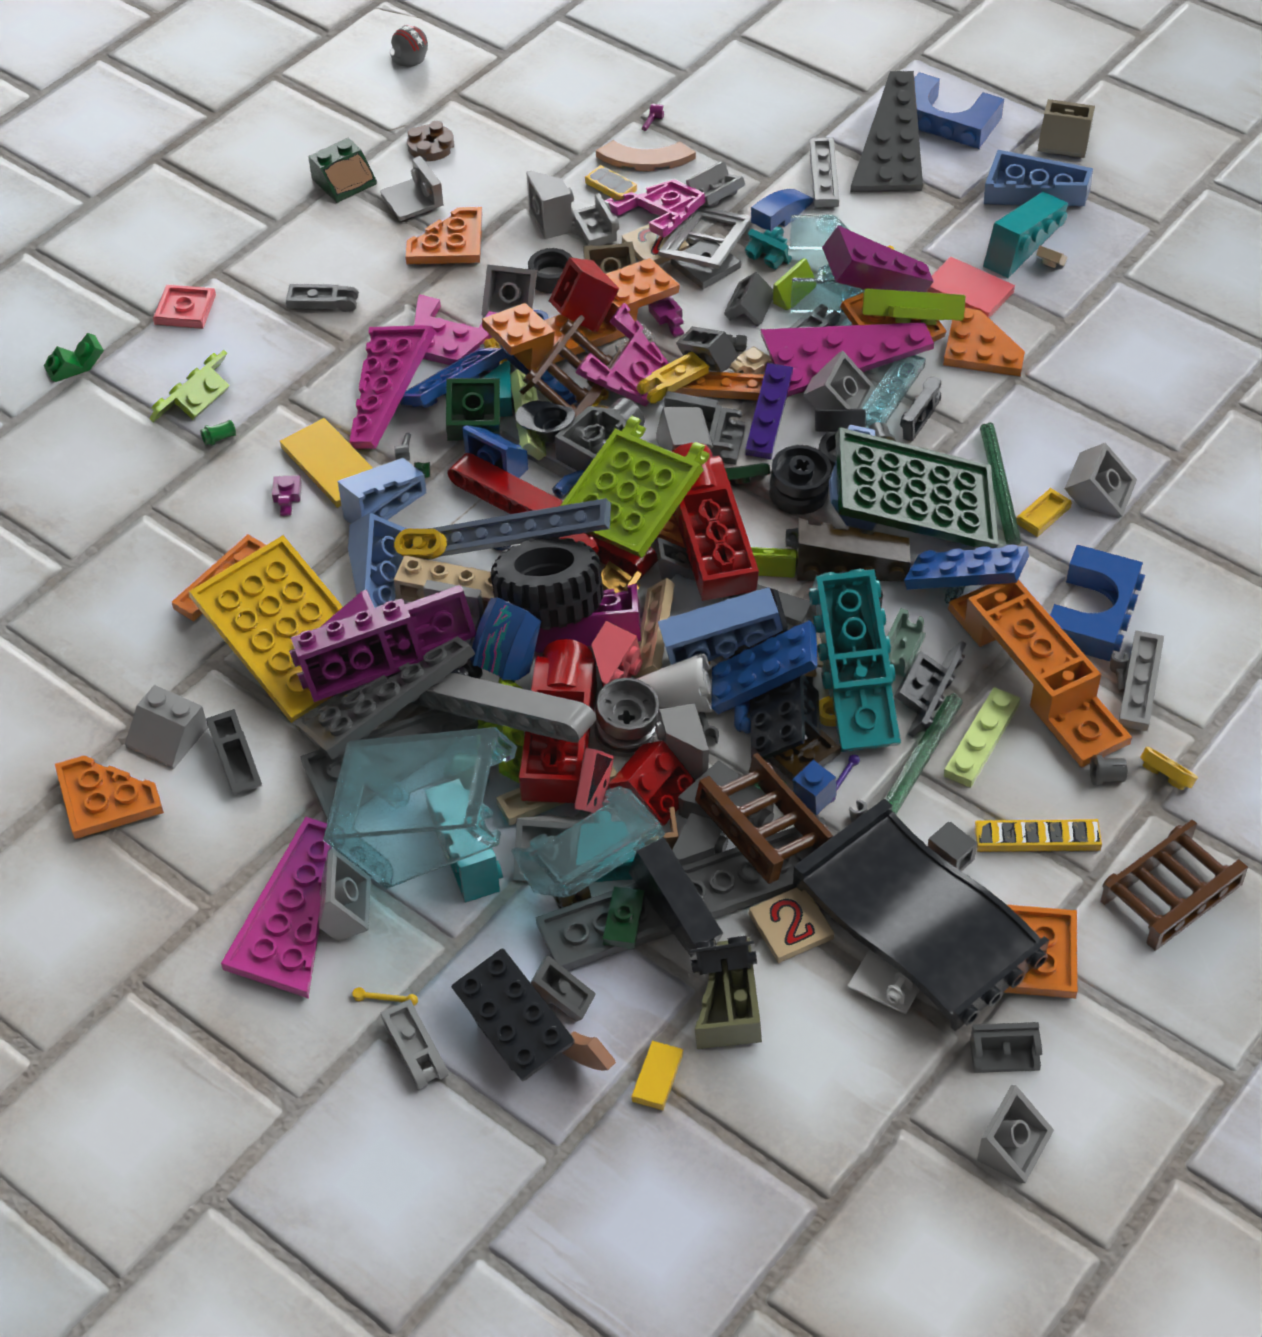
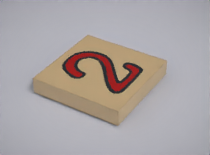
(648, 244)
(791, 924)

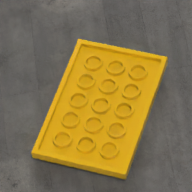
(258, 611)

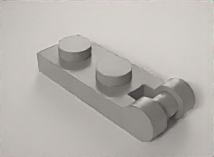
(414, 1043)

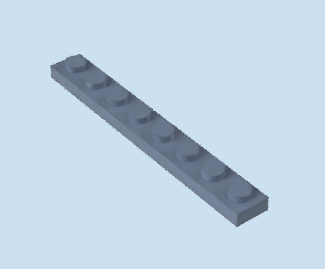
(526, 526)

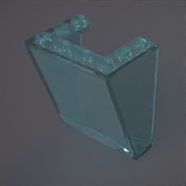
(415, 801)

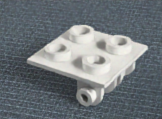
(883, 983)

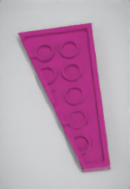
(866, 345)
(385, 376)
(283, 926)

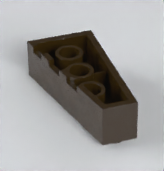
(835, 550)

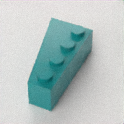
(1022, 232)

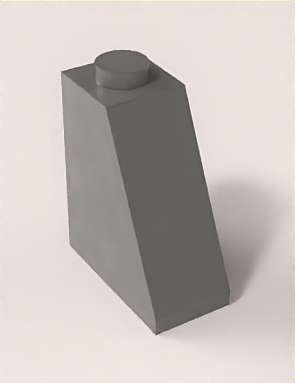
(722, 775)

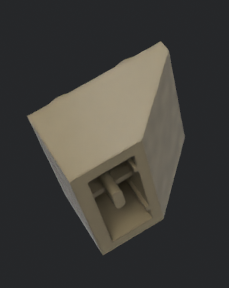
(1066, 128)

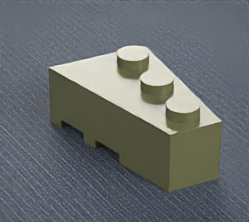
(729, 1009)

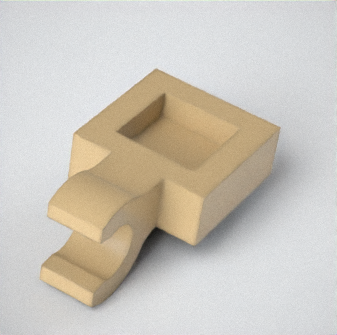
(751, 362)

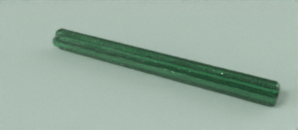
(1000, 484)
(923, 751)

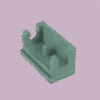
(905, 641)

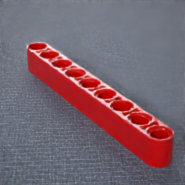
(519, 496)

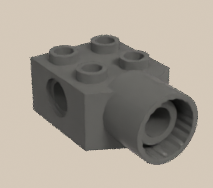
(590, 430)

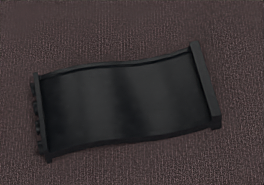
(921, 914)

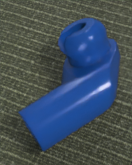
(566, 483)
(741, 721)

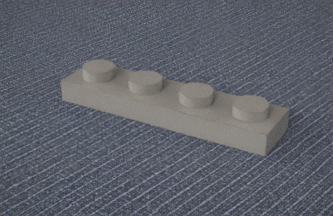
(824, 172)
(1141, 680)

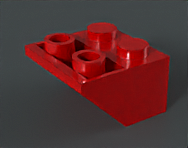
(585, 292)
(655, 779)

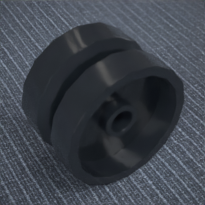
(799, 479)

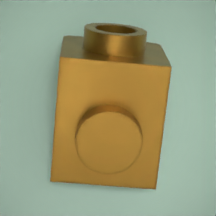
(617, 579)

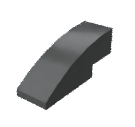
(233, 752)

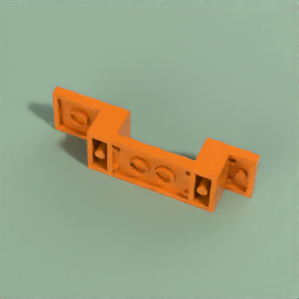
(531, 337)
(1061, 673)

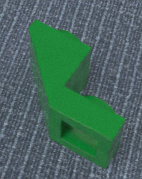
(66, 363)

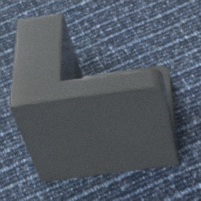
(953, 846)

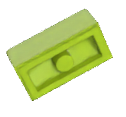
(783, 286)
(775, 561)

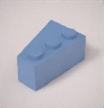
(381, 490)

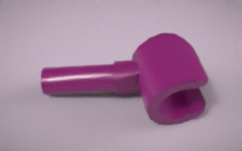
(656, 111)

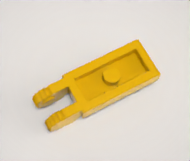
(672, 377)

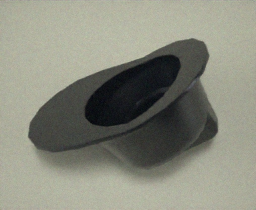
(544, 418)

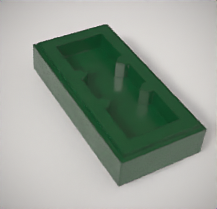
(743, 474)
(624, 917)

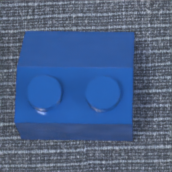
(495, 450)

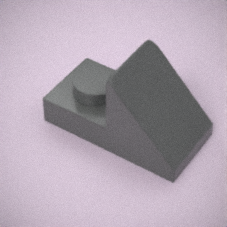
(672, 560)
(562, 989)

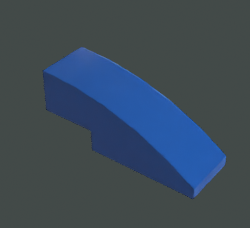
(778, 208)

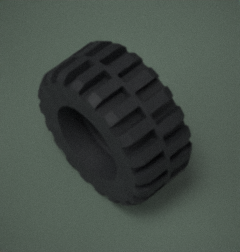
(550, 579)

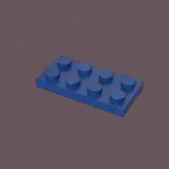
(470, 366)
(967, 567)
(764, 667)

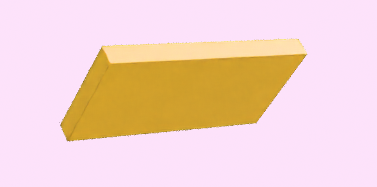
(324, 457)

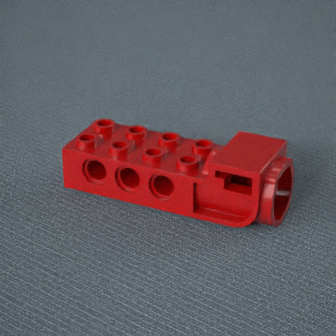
(715, 533)
(550, 765)

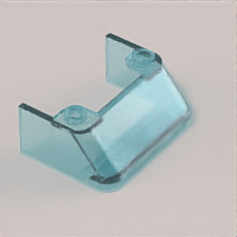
(808, 293)
(589, 848)

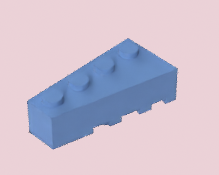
(1021, 177)
(721, 627)

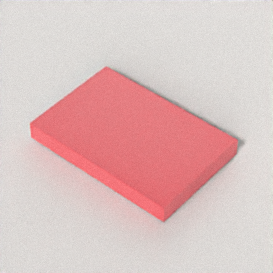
(980, 288)

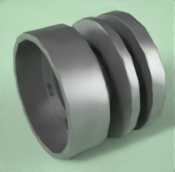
(626, 716)

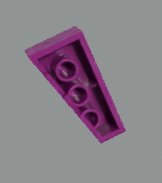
(871, 265)
(617, 608)

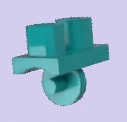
(770, 243)

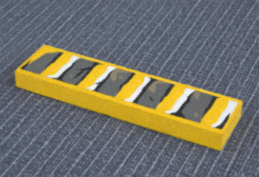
(1037, 835)

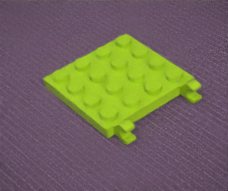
(641, 484)

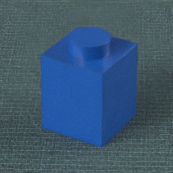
(815, 787)

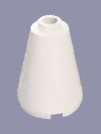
(683, 684)

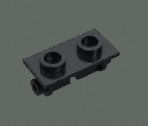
(710, 956)

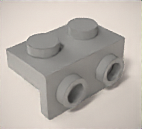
(716, 183)
(597, 223)

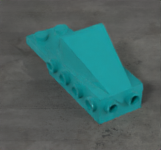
(856, 658)

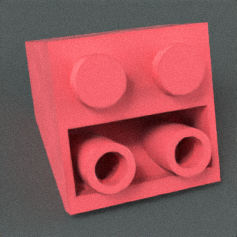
(616, 653)

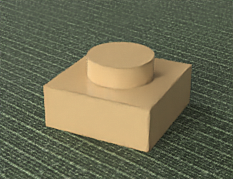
(1051, 257)

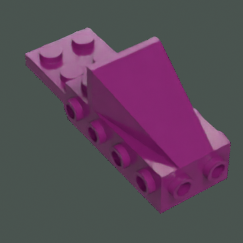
(374, 642)

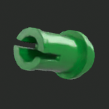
(217, 432)

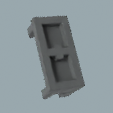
(726, 434)
(1006, 1047)

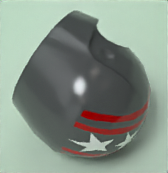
(408, 46)

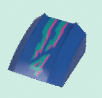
(505, 640)

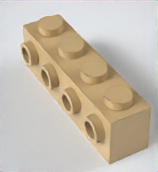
(416, 571)

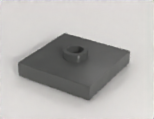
(703, 275)

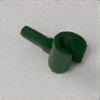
(424, 468)

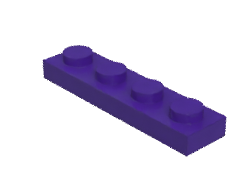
(769, 411)

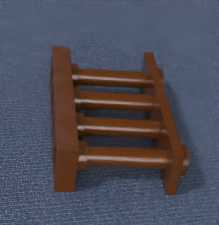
(584, 396)
(750, 839)
(1182, 911)

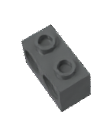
(710, 346)

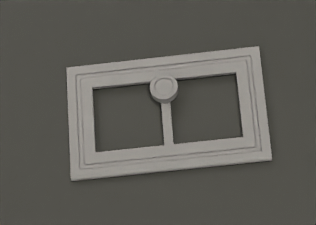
(683, 231)

